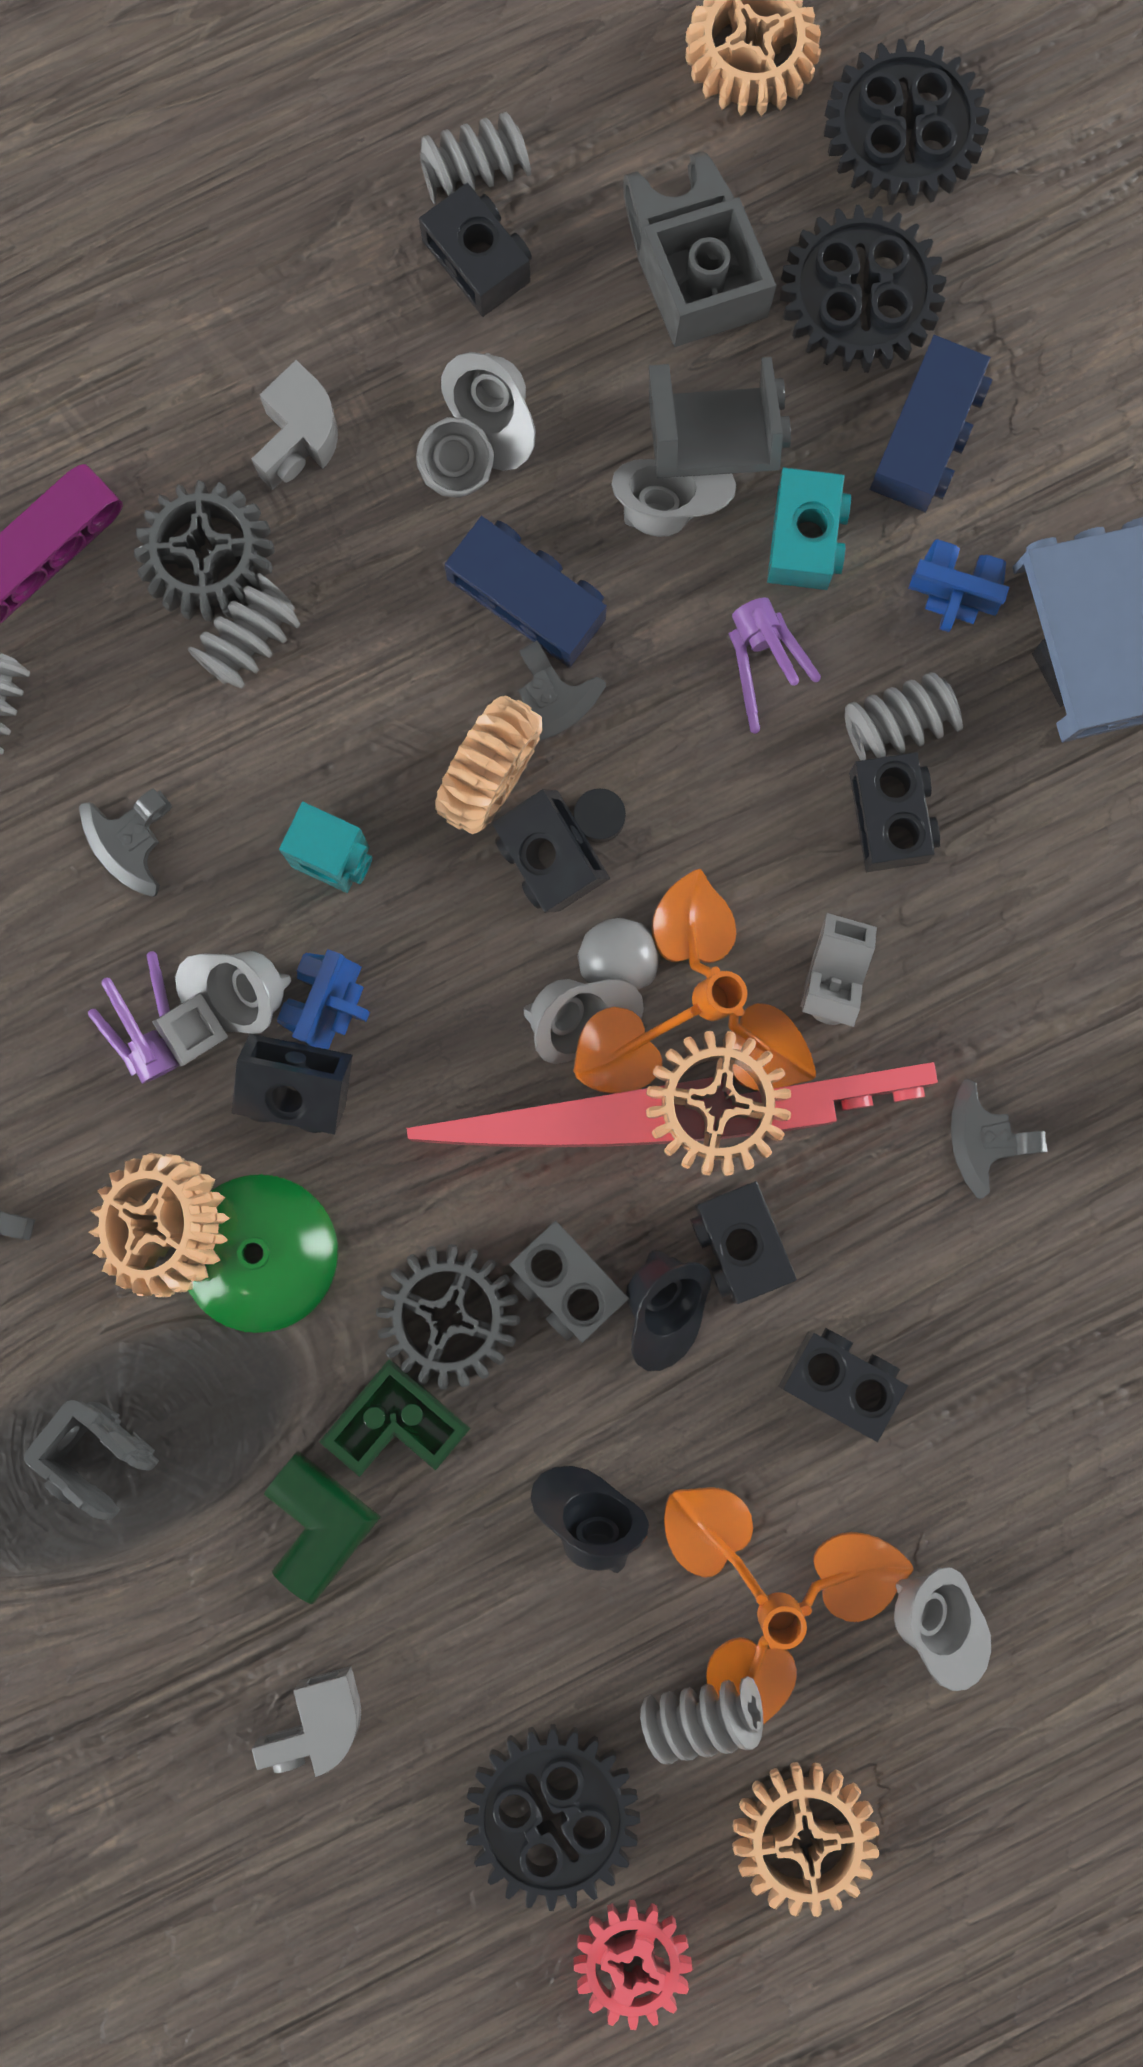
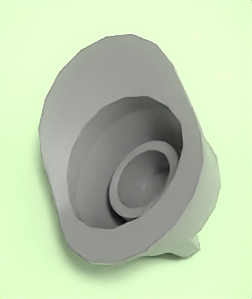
(492, 397)
(667, 504)
(237, 987)
(565, 1008)
(944, 1626)

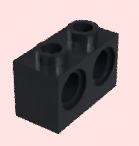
(880, 812)
(838, 1394)

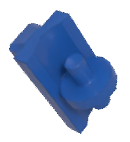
(955, 592)
(329, 1003)

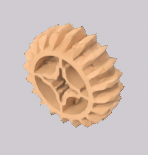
(745, 71)
(488, 764)
(726, 1059)
(133, 1235)
(829, 1837)

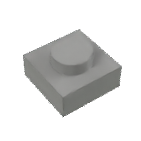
(190, 1029)

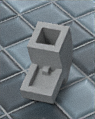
(306, 423)
(838, 970)
(329, 1719)

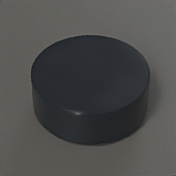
(600, 815)

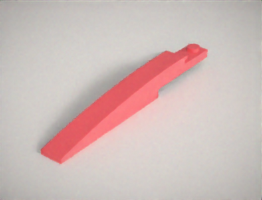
(622, 1117)

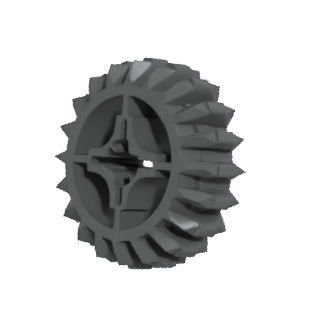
(163, 549)
(431, 1358)

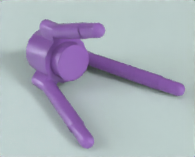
(763, 629)
(149, 1053)

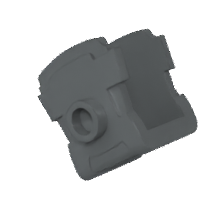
(61, 1435)

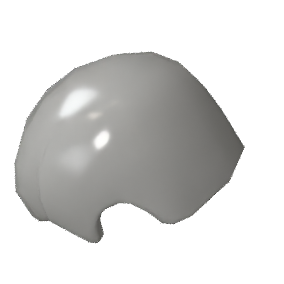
(454, 457)
(619, 951)

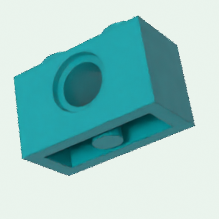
(815, 499)
(326, 848)

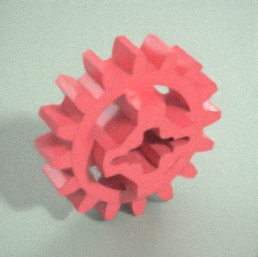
(651, 1976)

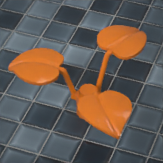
(695, 926)
(854, 1570)

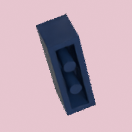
(932, 424)
(526, 589)

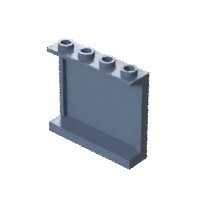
(1092, 624)

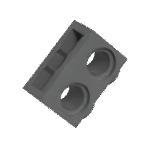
(577, 1273)

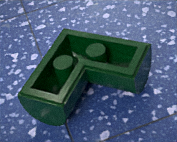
(389, 1408)
(332, 1522)

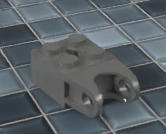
(699, 254)

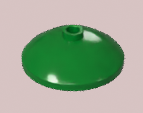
(295, 1263)

